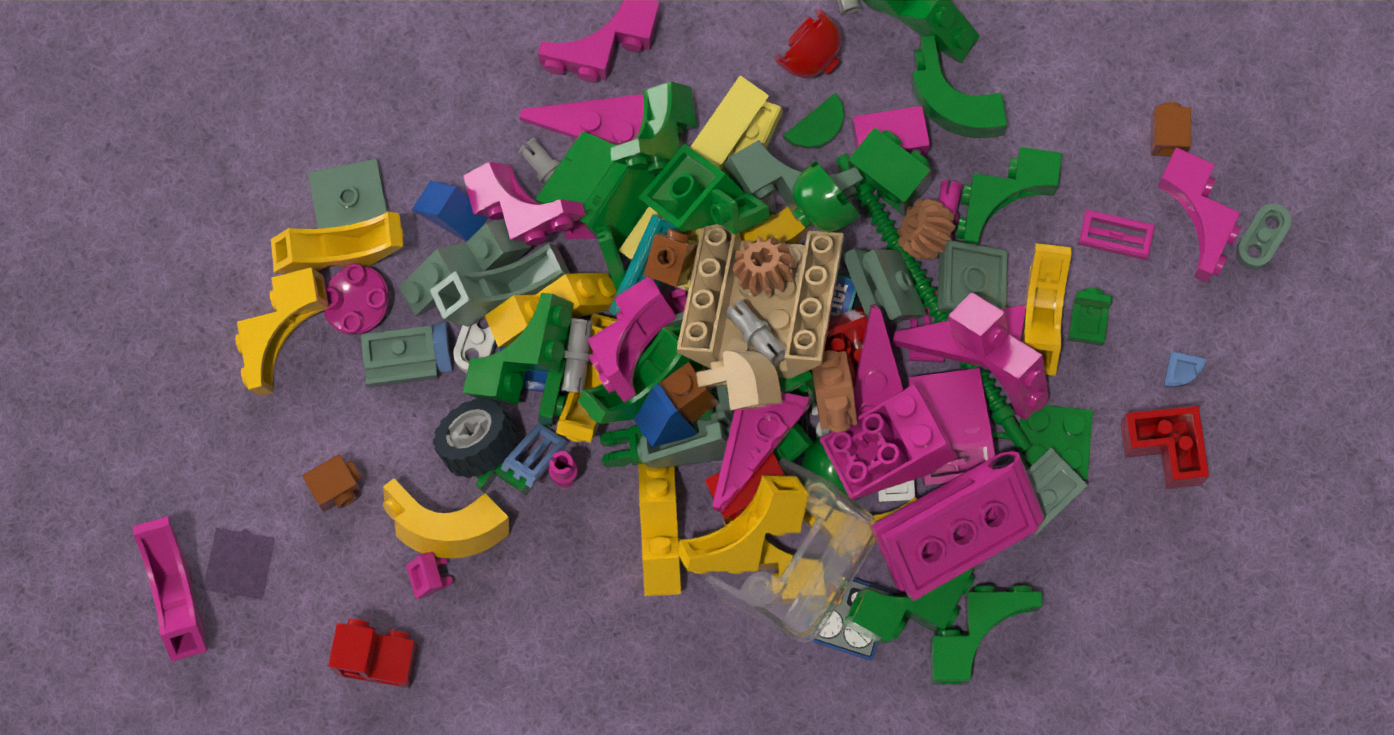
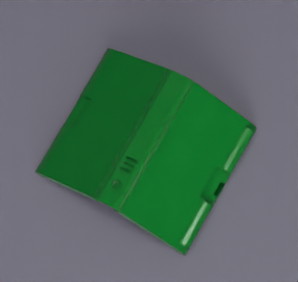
(602, 186)

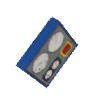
(842, 638)

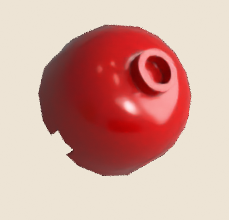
(812, 47)

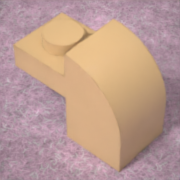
(748, 377)

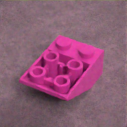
(962, 413)
(889, 445)

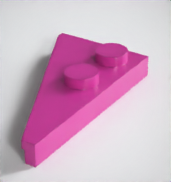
(610, 119)
(938, 339)
(876, 371)
(751, 441)

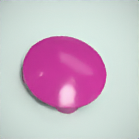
(356, 299)

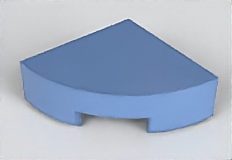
(441, 347)
(1182, 369)

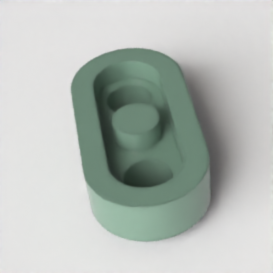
(1262, 237)

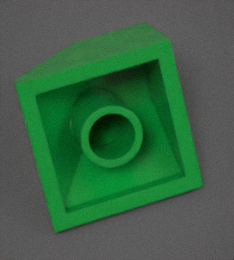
(684, 190)

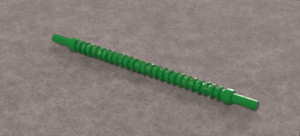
(1002, 413)

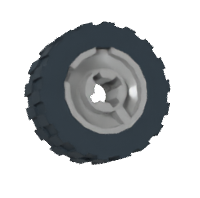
(475, 438)

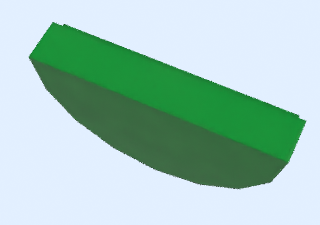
(819, 126)

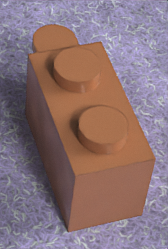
(834, 392)

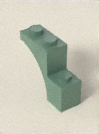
(758, 172)
(484, 251)
(470, 295)

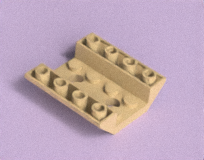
(796, 316)

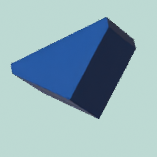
(449, 209)
(661, 420)

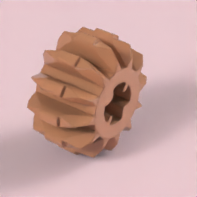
(926, 229)
(764, 266)

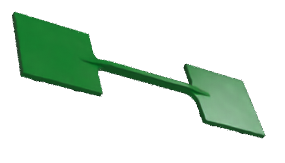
(1061, 429)

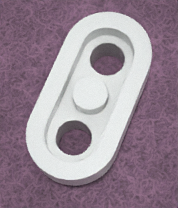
(473, 339)

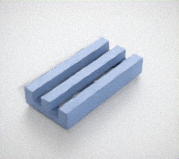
(523, 470)

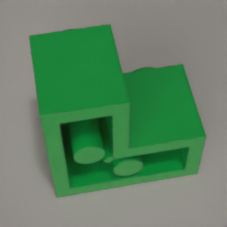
(891, 169)

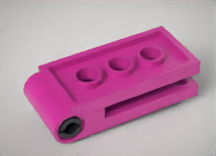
(959, 525)

